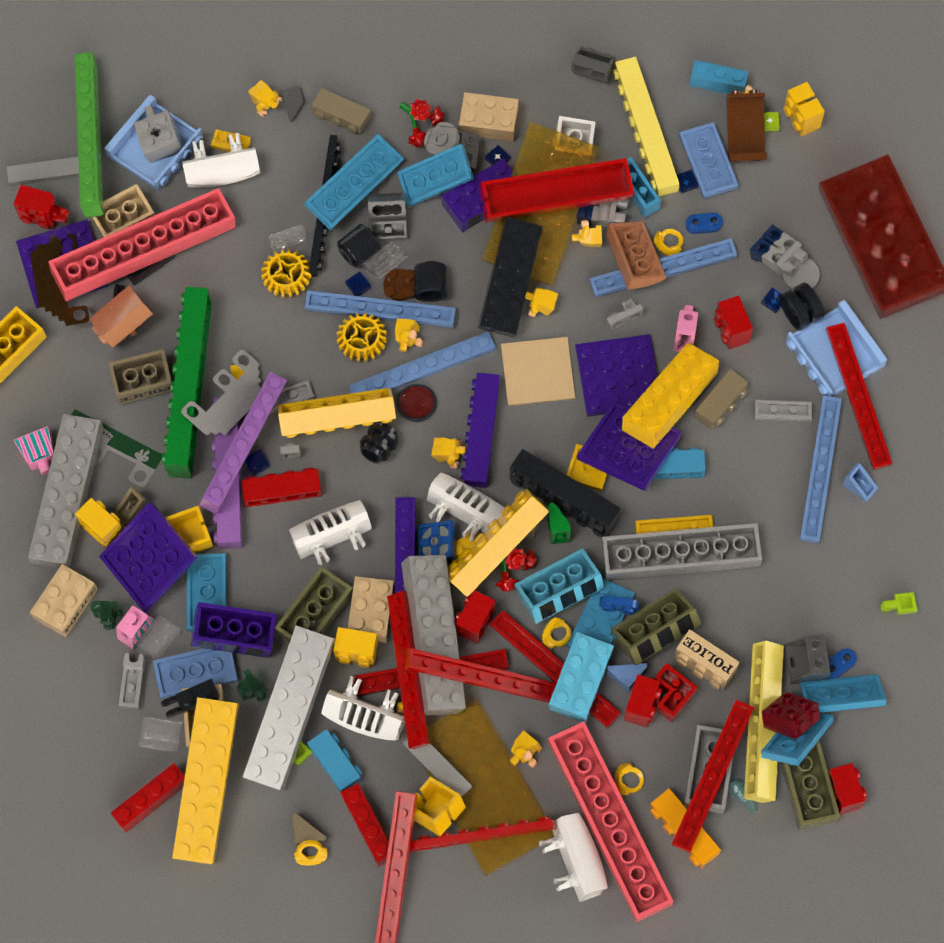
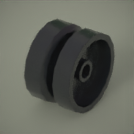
(801, 306)

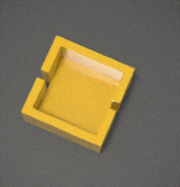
(805, 115)
(99, 522)
(191, 528)
(356, 647)
(440, 806)

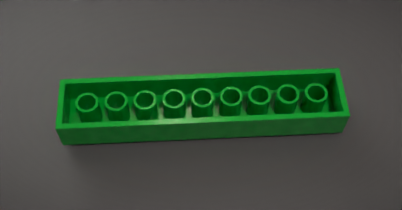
(188, 381)

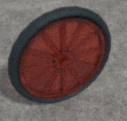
(416, 402)

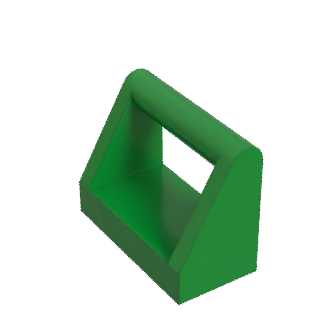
(558, 526)

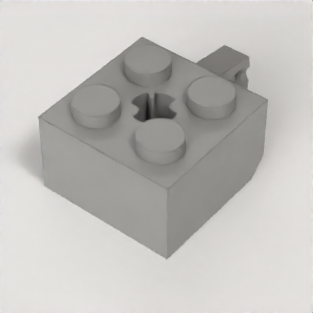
(158, 135)

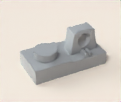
(630, 313)

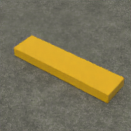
(672, 524)

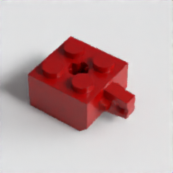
(39, 208)

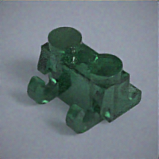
(108, 613)
(250, 687)

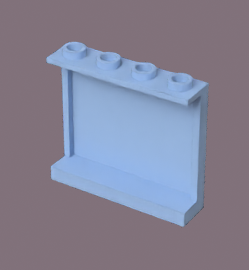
(127, 151)
(816, 354)

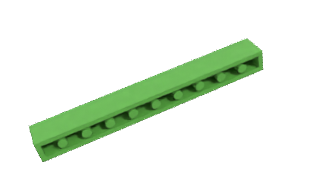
(88, 135)

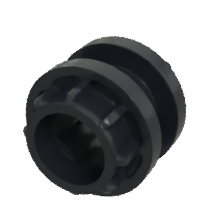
(379, 442)

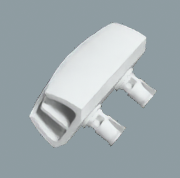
(221, 168)
(463, 503)
(331, 529)
(363, 716)
(579, 856)

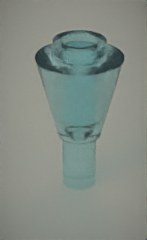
(737, 790)

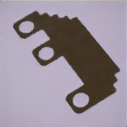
(46, 287)

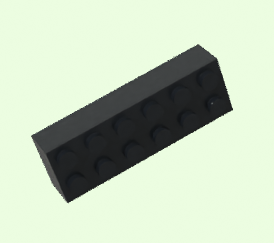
(510, 277)
(566, 493)

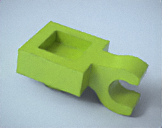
(902, 603)

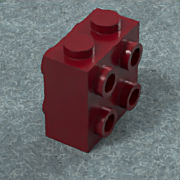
(790, 715)

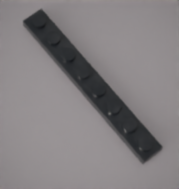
(320, 229)

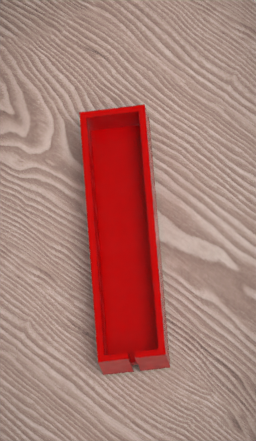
(556, 190)

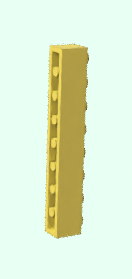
(646, 126)
(764, 689)

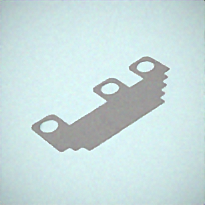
(233, 404)

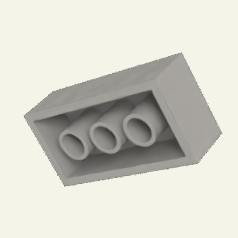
(703, 746)

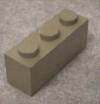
(341, 111)
(722, 400)

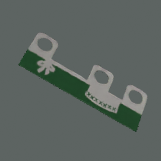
(144, 457)

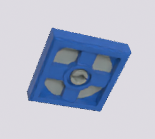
(436, 539)

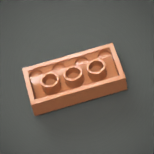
(635, 254)

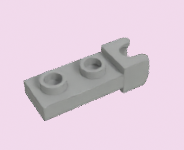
(131, 682)

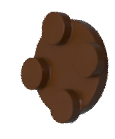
(399, 284)

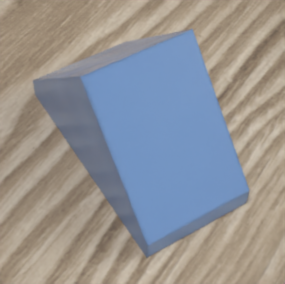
(860, 482)
(626, 674)

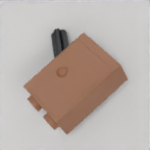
(120, 316)

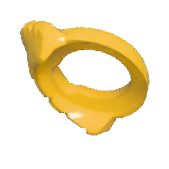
(659, 242)
(553, 624)
(624, 769)
(320, 856)

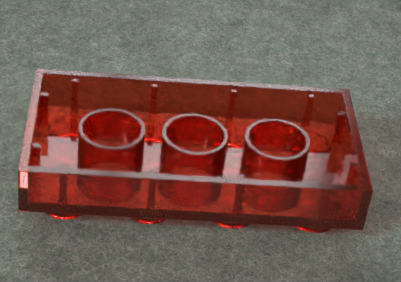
(884, 236)

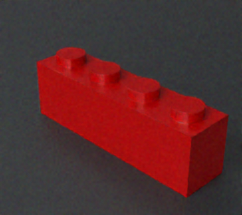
(281, 487)
(149, 798)
(366, 823)

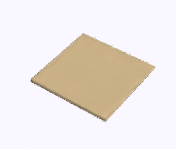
(537, 371)

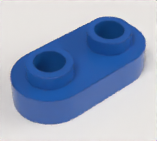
(704, 224)
(626, 605)
(841, 665)

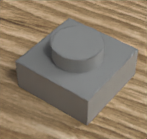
(290, 451)

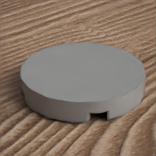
(441, 138)
(806, 272)

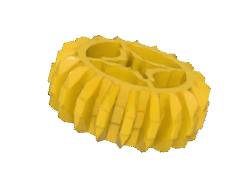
(281, 260)
(373, 328)

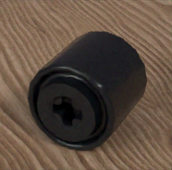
(358, 246)
(430, 281)

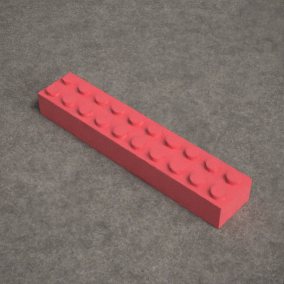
(142, 244)
(610, 822)

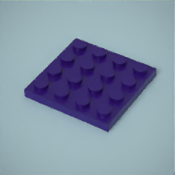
(25, 246)
(615, 371)
(623, 455)
(148, 557)

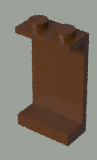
(745, 126)

